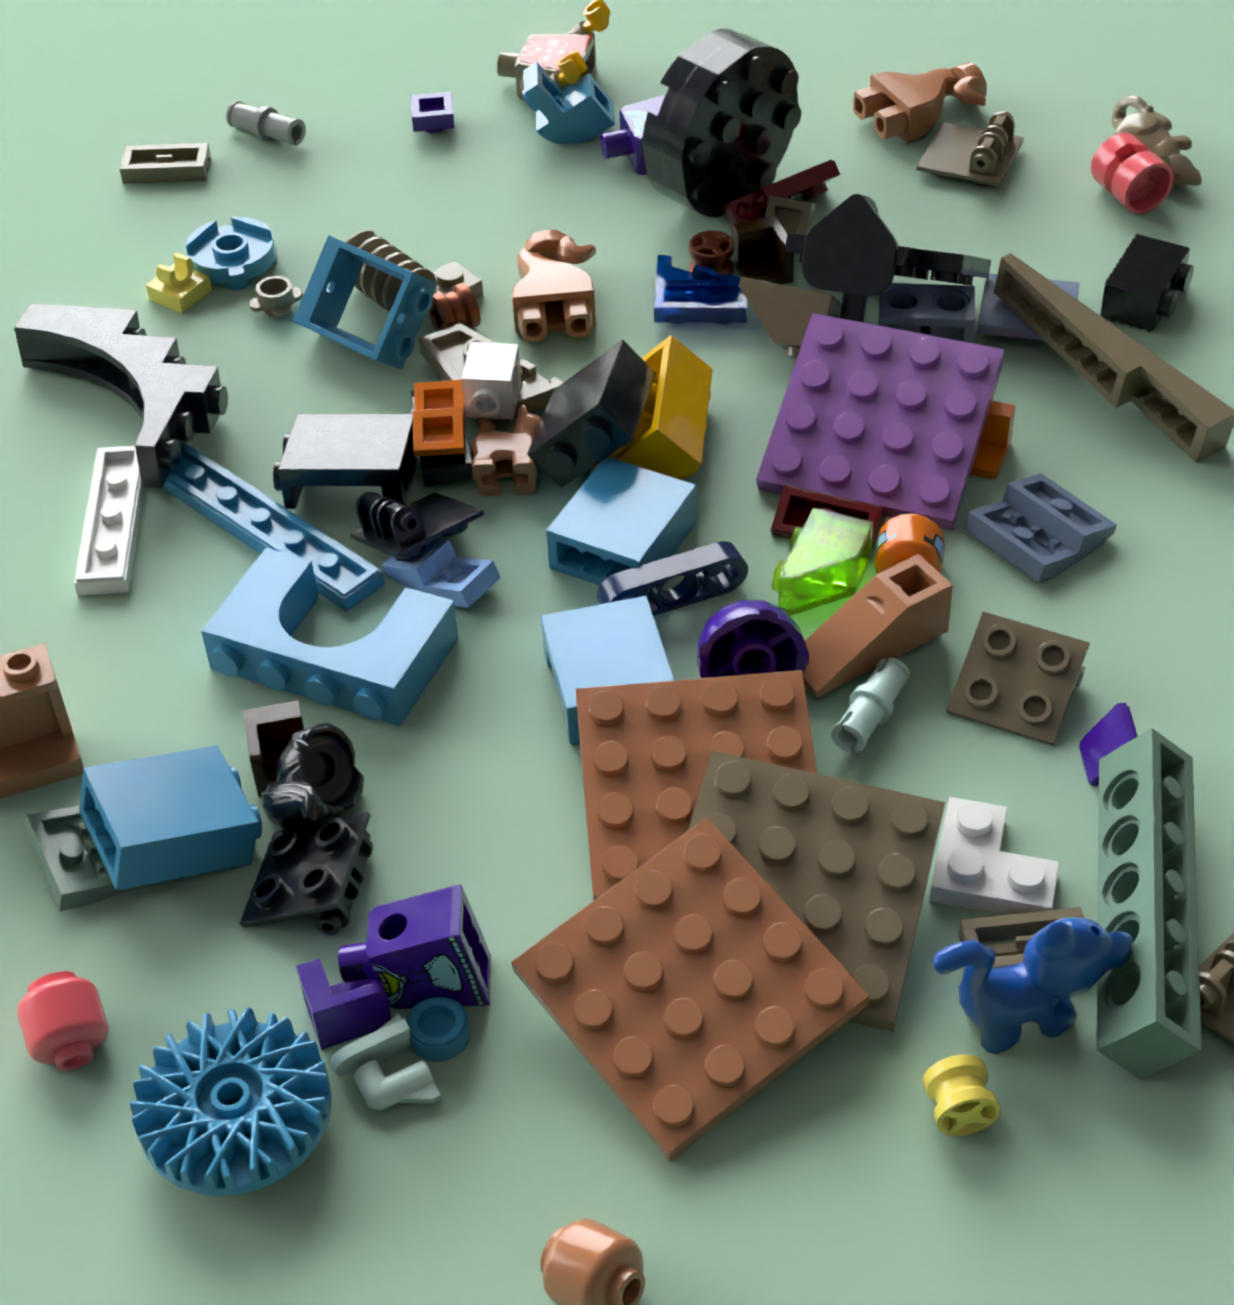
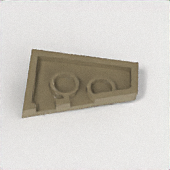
(447, 355)

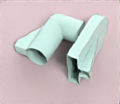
(361, 1059)

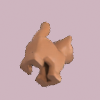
(505, 455)

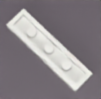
(110, 524)

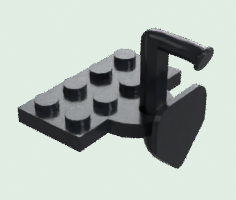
(860, 256)

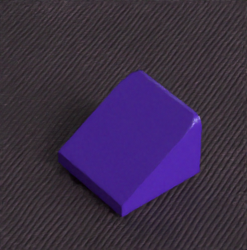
(1106, 736)

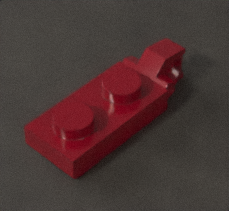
(807, 182)

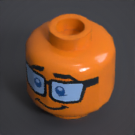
(906, 537)

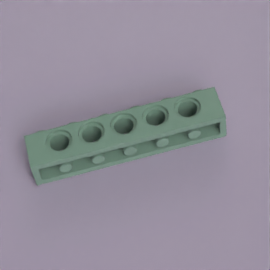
(1150, 891)

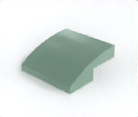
(68, 858)

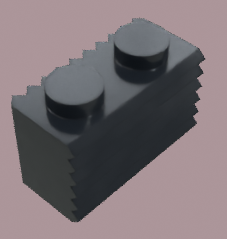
(1146, 282)

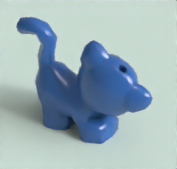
(1056, 965)

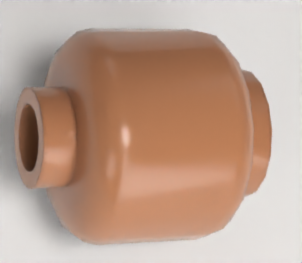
(592, 1266)

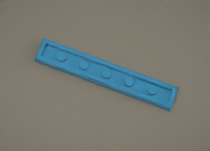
(264, 524)

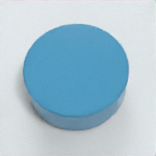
(438, 1029)

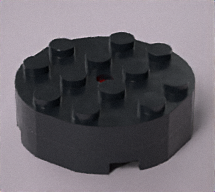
(721, 121)

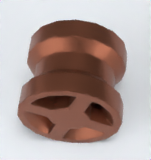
(713, 251)
(455, 308)

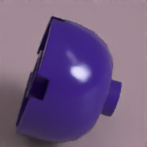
(750, 640)

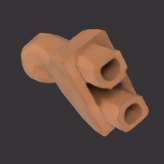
(913, 103)
(553, 292)

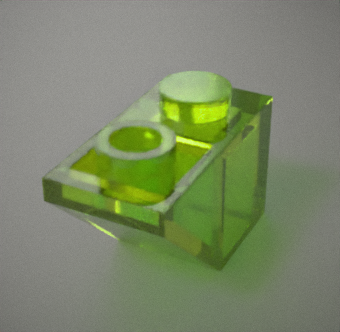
(823, 561)

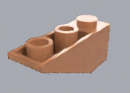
(880, 621)

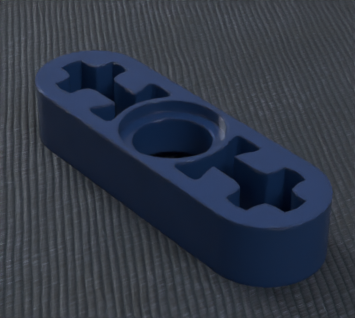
(718, 570)

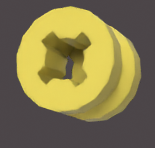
(961, 1095)

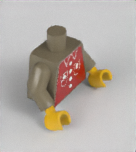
(560, 55)

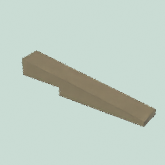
(1116, 362)

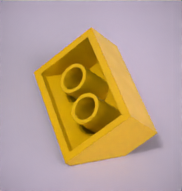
(674, 415)

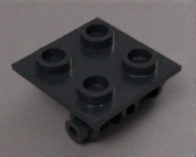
(407, 528)
(312, 873)

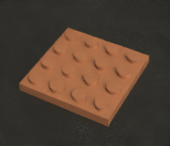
(651, 748)
(689, 986)

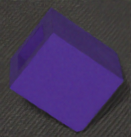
(343, 1009)

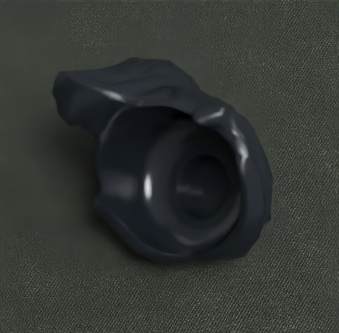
(314, 778)

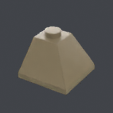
(787, 310)

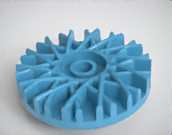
(232, 1104)

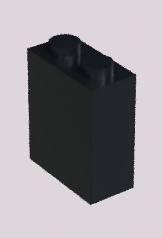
(592, 414)

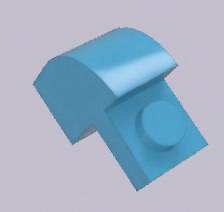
(567, 114)

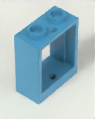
(323, 307)

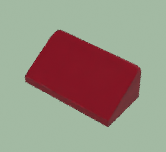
(798, 503)

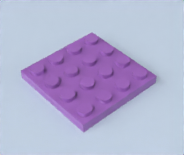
(882, 418)

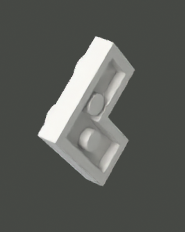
(981, 877)

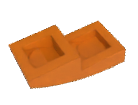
(438, 418)

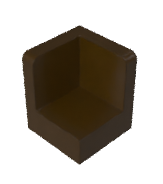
(761, 250)
(267, 736)

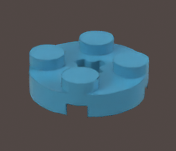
(232, 252)

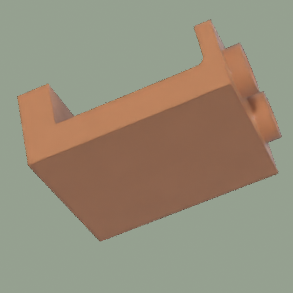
(34, 724)

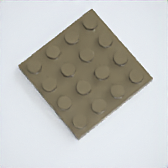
(840, 858)

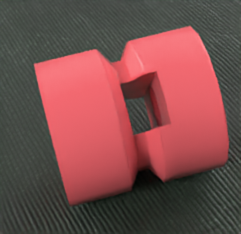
(1132, 173)

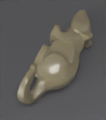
(1152, 131)

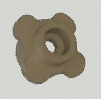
(275, 296)

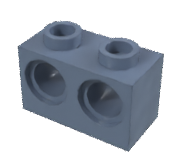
(929, 310)

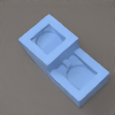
(443, 573)

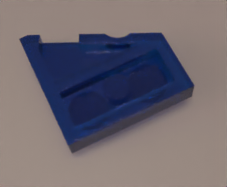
(697, 295)

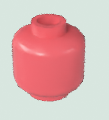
(62, 1020)

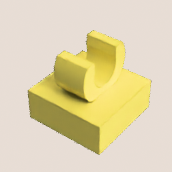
(178, 285)

